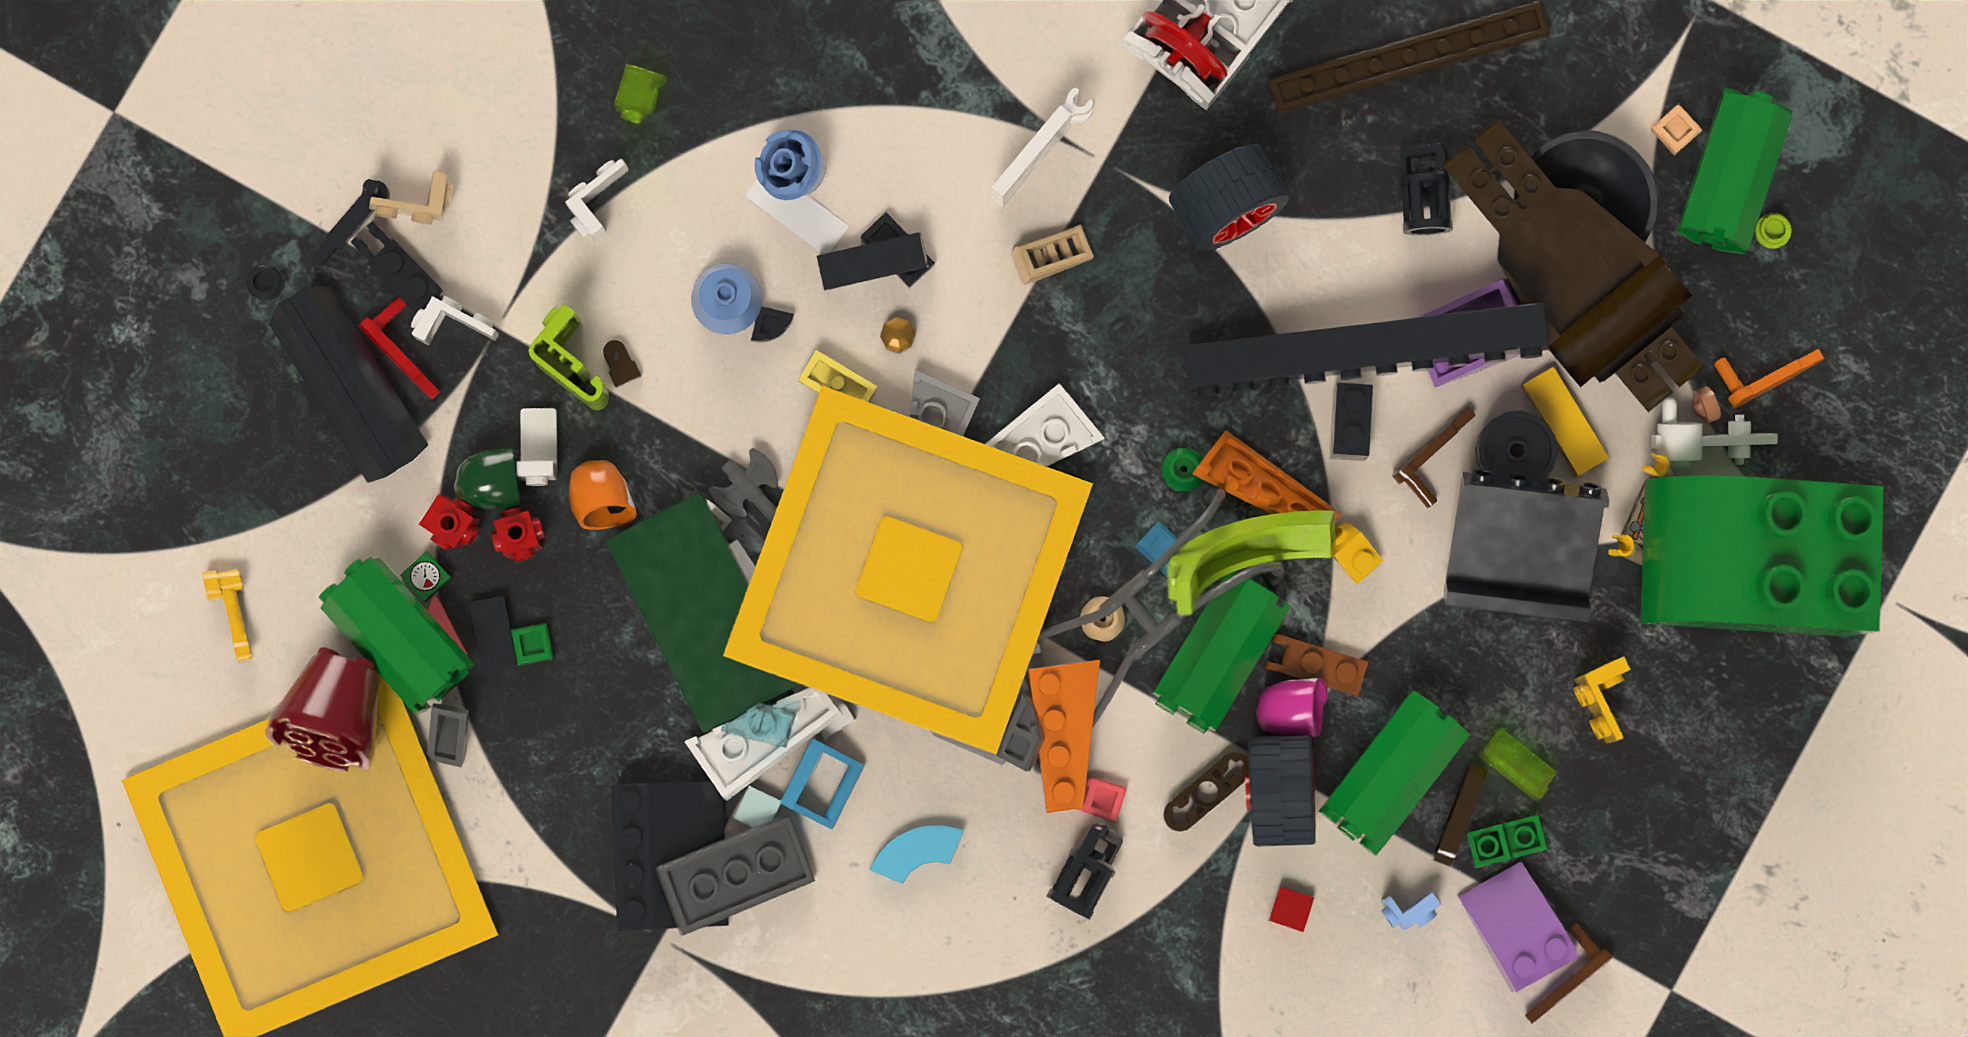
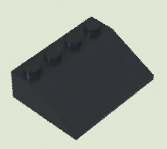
(654, 827)

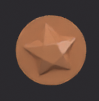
(1706, 405)

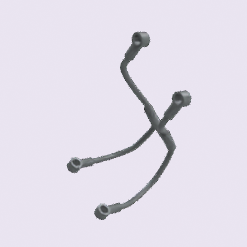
(1214, 501)

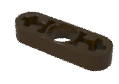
(1460, 814)
(1192, 816)

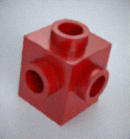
(439, 518)
(520, 548)

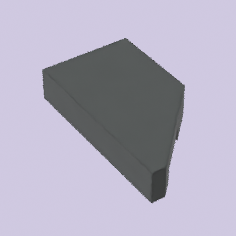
(1022, 736)

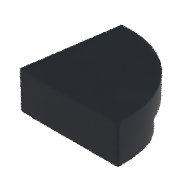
(770, 325)

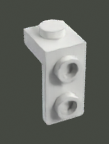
(584, 220)
(428, 321)
(538, 446)

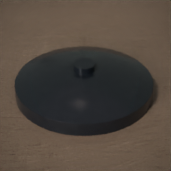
(1607, 172)

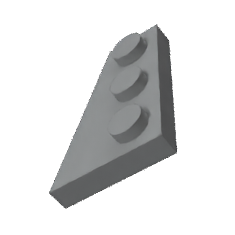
(941, 404)

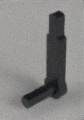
(351, 220)

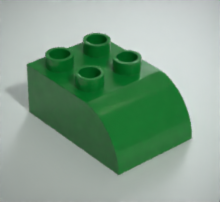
(1762, 555)

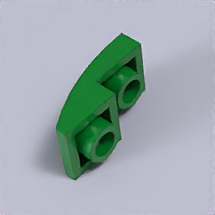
(1507, 841)

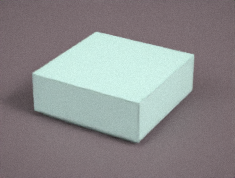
(757, 807)

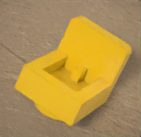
(1354, 553)

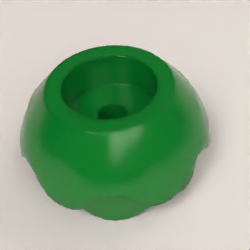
(1171, 469)

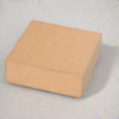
(1676, 129)

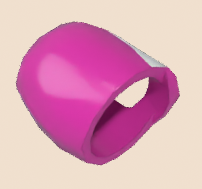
(1292, 708)

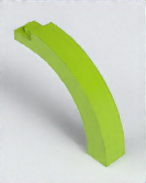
(1244, 545)

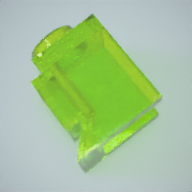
(638, 93)

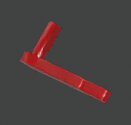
(373, 331)

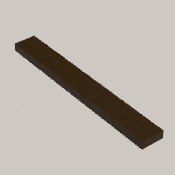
(1408, 57)

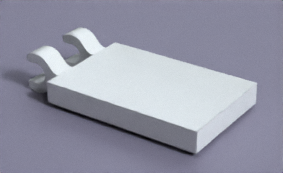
(1040, 147)

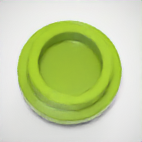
(1773, 230)

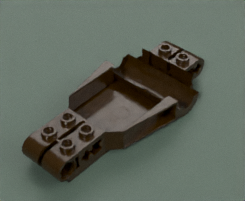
(1600, 284)

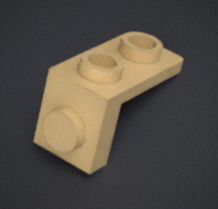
(439, 194)

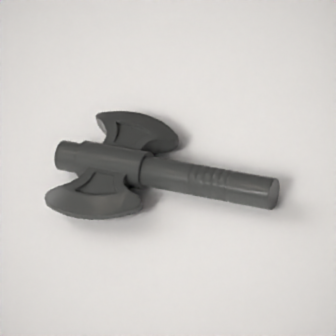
(747, 486)

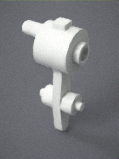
(1684, 440)

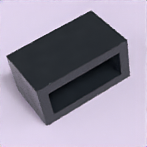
(1351, 421)

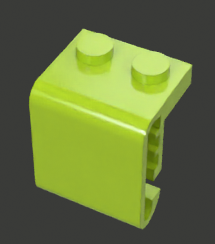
(558, 363)

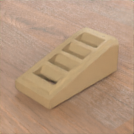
(1025, 267)

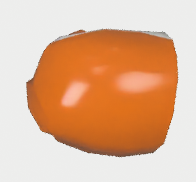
(594, 488)

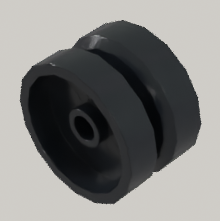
(1520, 429)

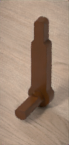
(1407, 470)
(1598, 961)

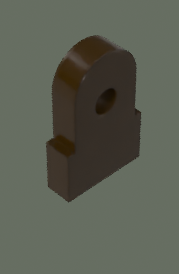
(623, 369)

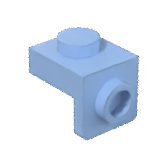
(1420, 912)

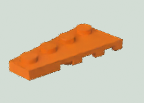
(1256, 480)
(1065, 708)

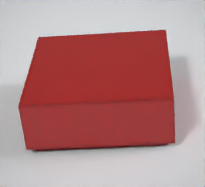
(1291, 909)

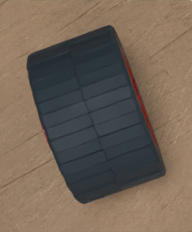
(1229, 197)
(1281, 791)

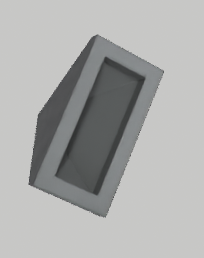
(447, 735)

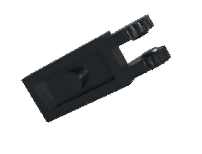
(399, 270)

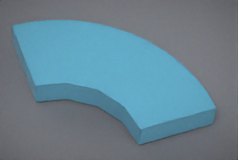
(916, 848)

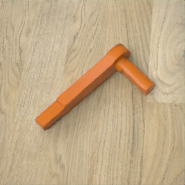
(1742, 395)

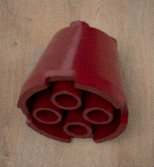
(330, 713)

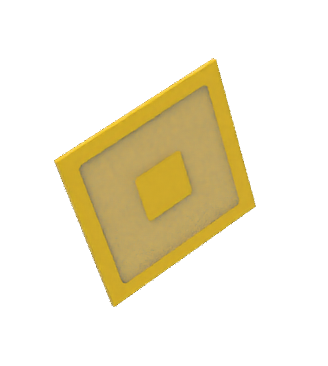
(908, 570)
(307, 875)

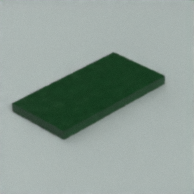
(690, 600)

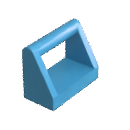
(803, 775)

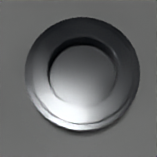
(264, 282)

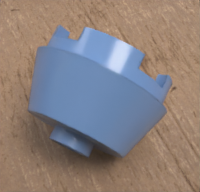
(790, 165)
(726, 299)

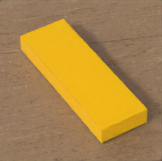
(1566, 421)

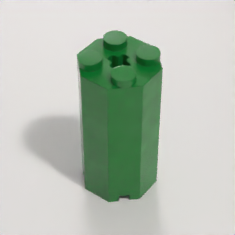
(1734, 171)
(395, 634)
(1220, 654)
(1394, 772)

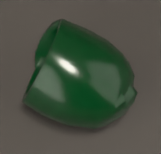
(489, 479)

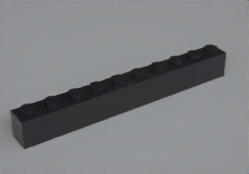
(1366, 348)

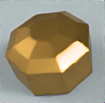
(897, 335)

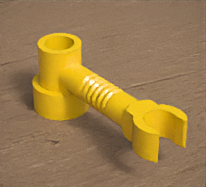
(225, 586)

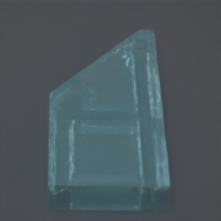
(763, 724)

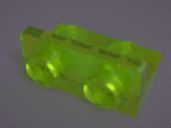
(1518, 764)

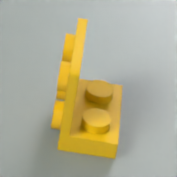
(1589, 694)

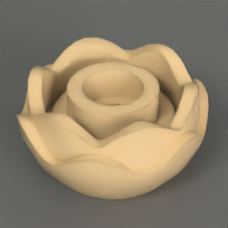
(1103, 630)

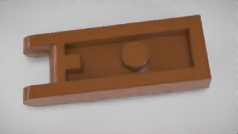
(1310, 661)

